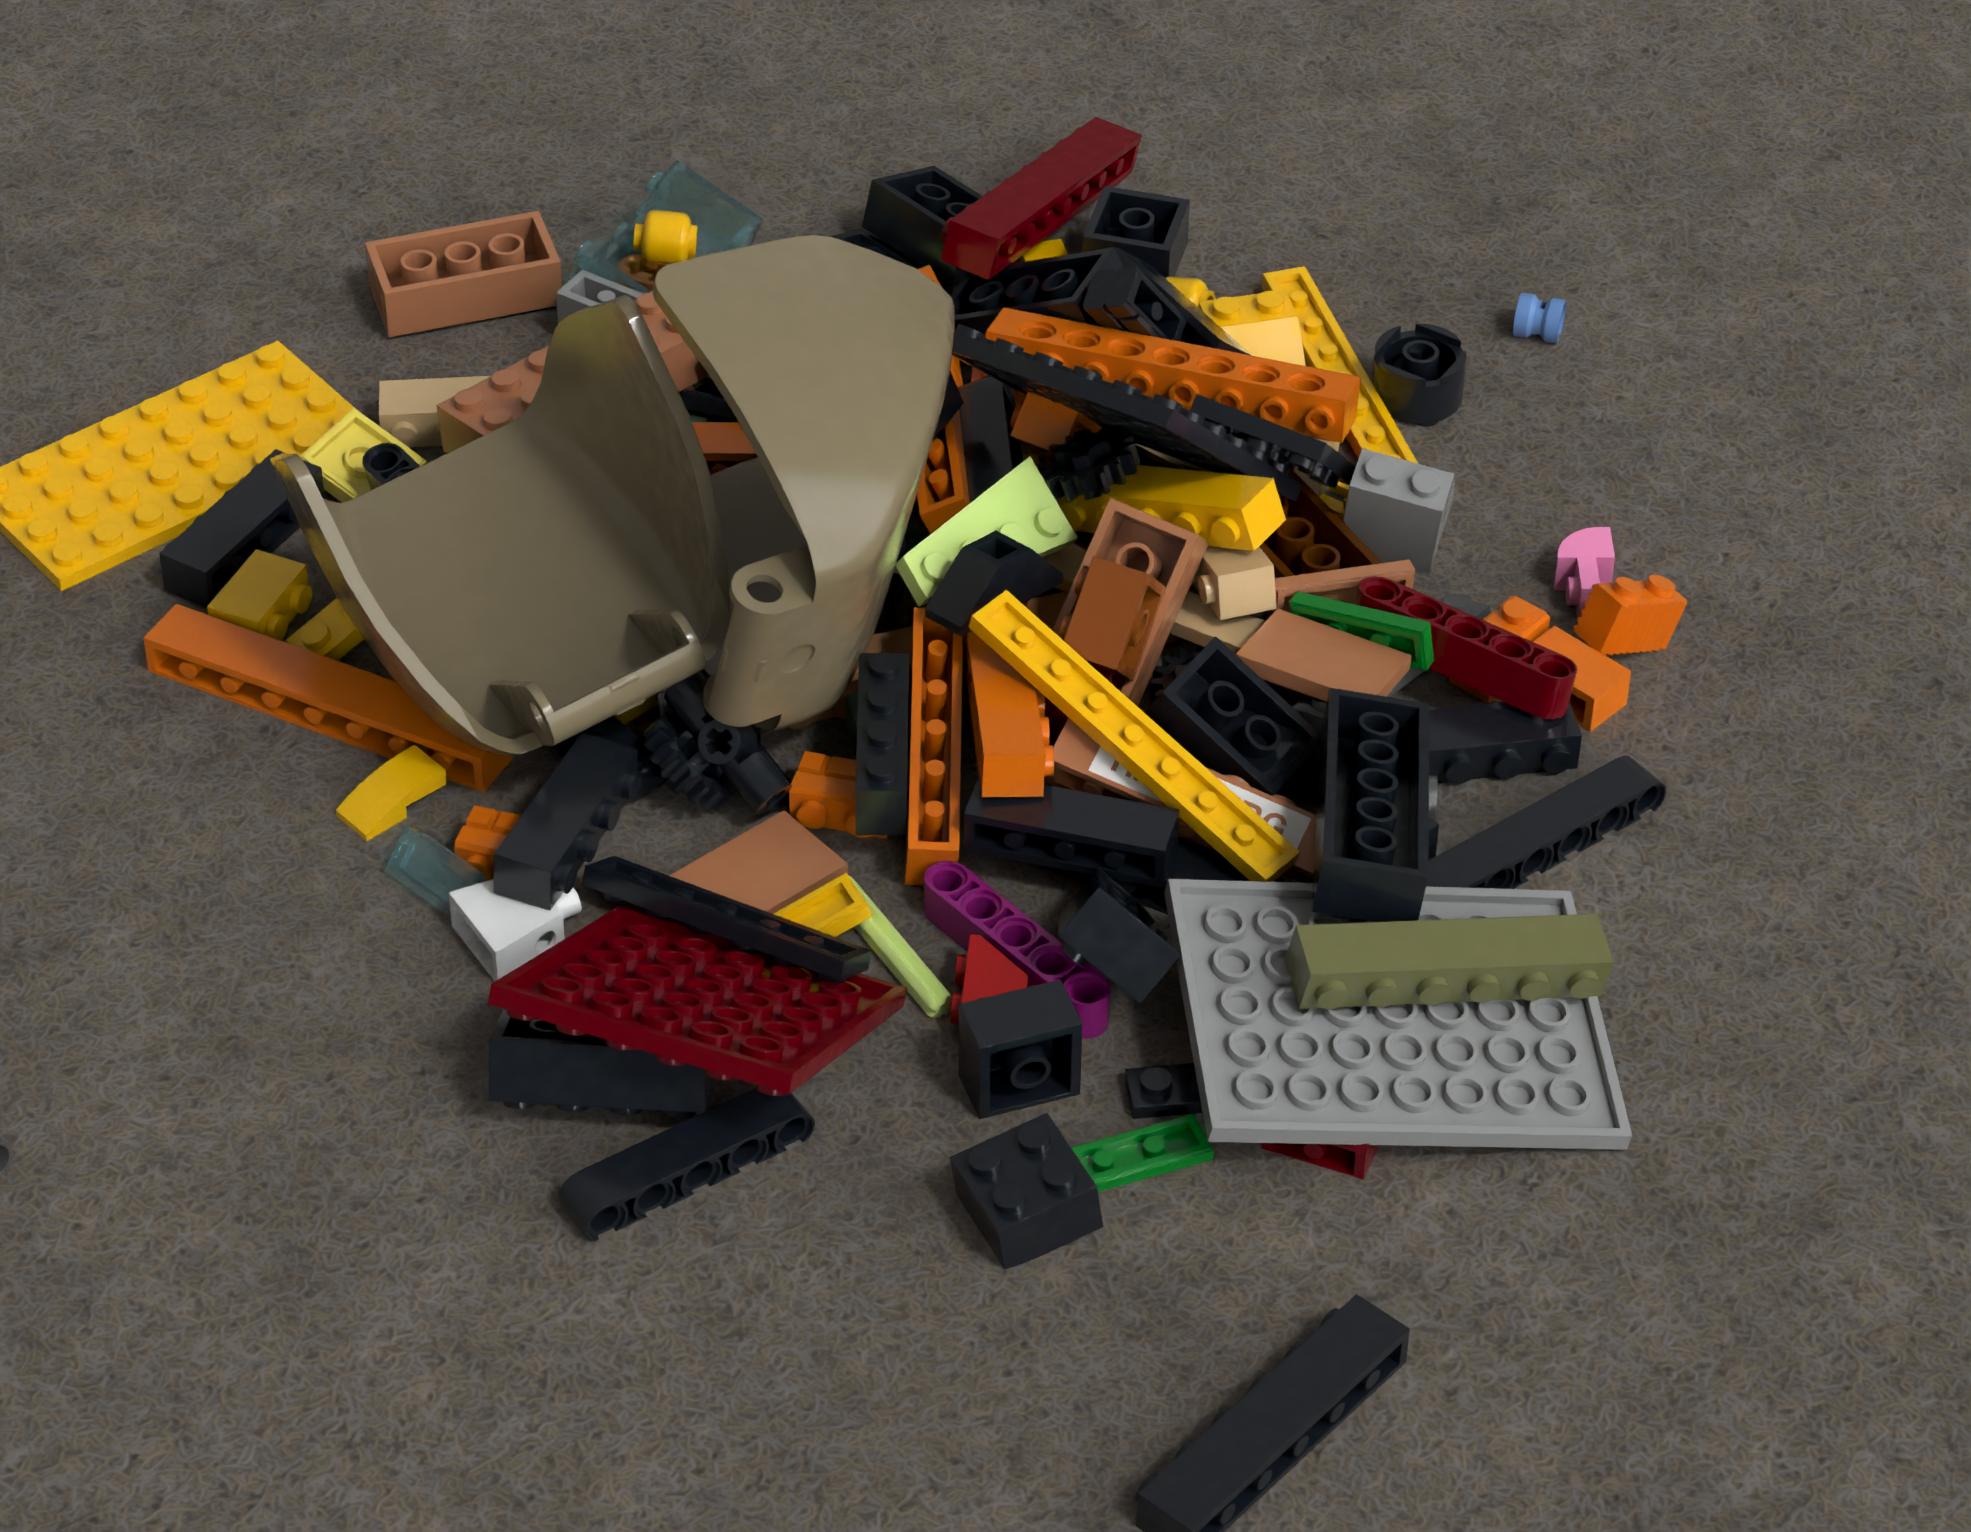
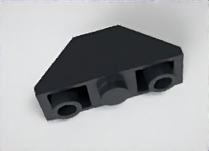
(983, 573)

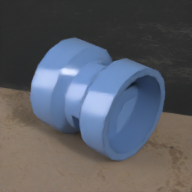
(1539, 317)

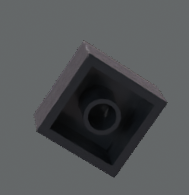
(1141, 225)
(1020, 1049)
(1026, 1191)

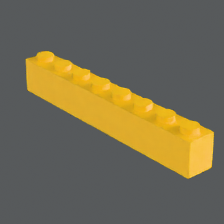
(1217, 506)

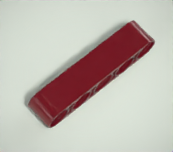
(1481, 652)

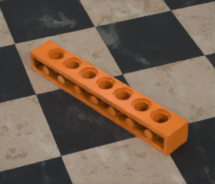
(1281, 392)

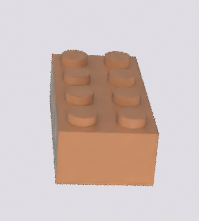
(463, 273)
(1152, 547)

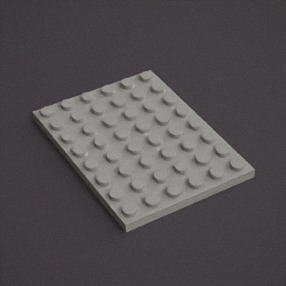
(1380, 1073)

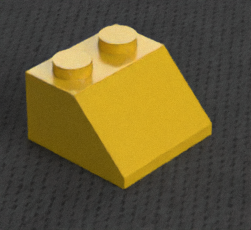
(1260, 324)

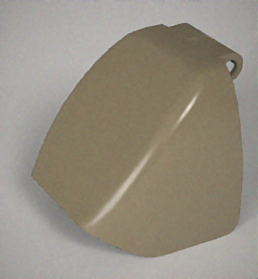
(840, 389)
(546, 560)

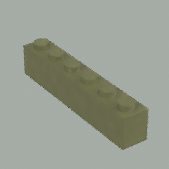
(1448, 961)

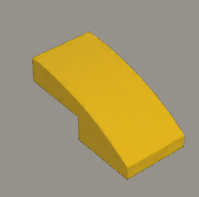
(385, 793)

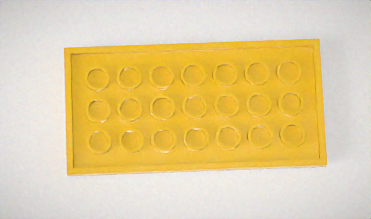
(159, 463)

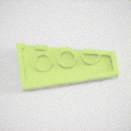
(1015, 506)

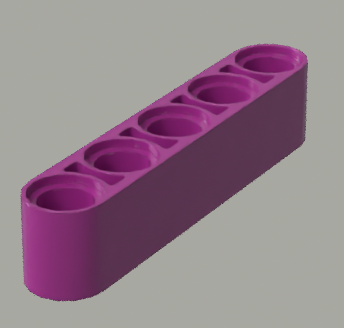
(966, 905)

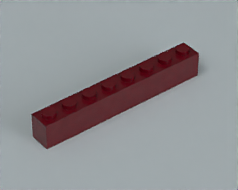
(1039, 198)

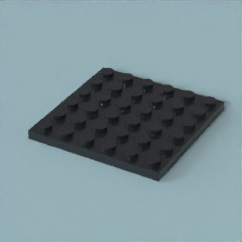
(1153, 422)

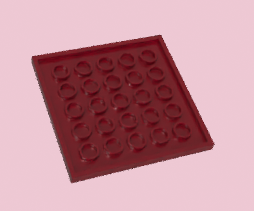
(695, 1000)

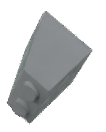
(1399, 508)

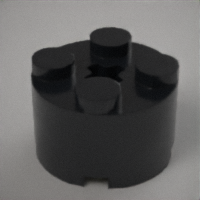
(1419, 373)

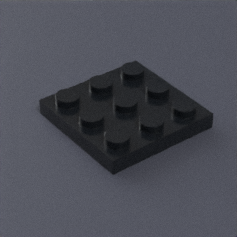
(1280, 443)

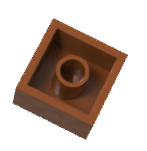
(1112, 616)

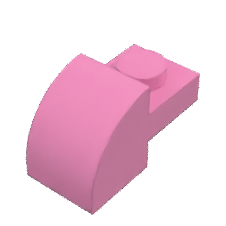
(1582, 561)

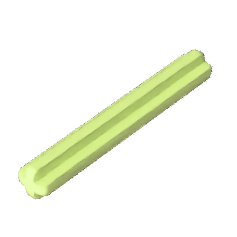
(903, 961)

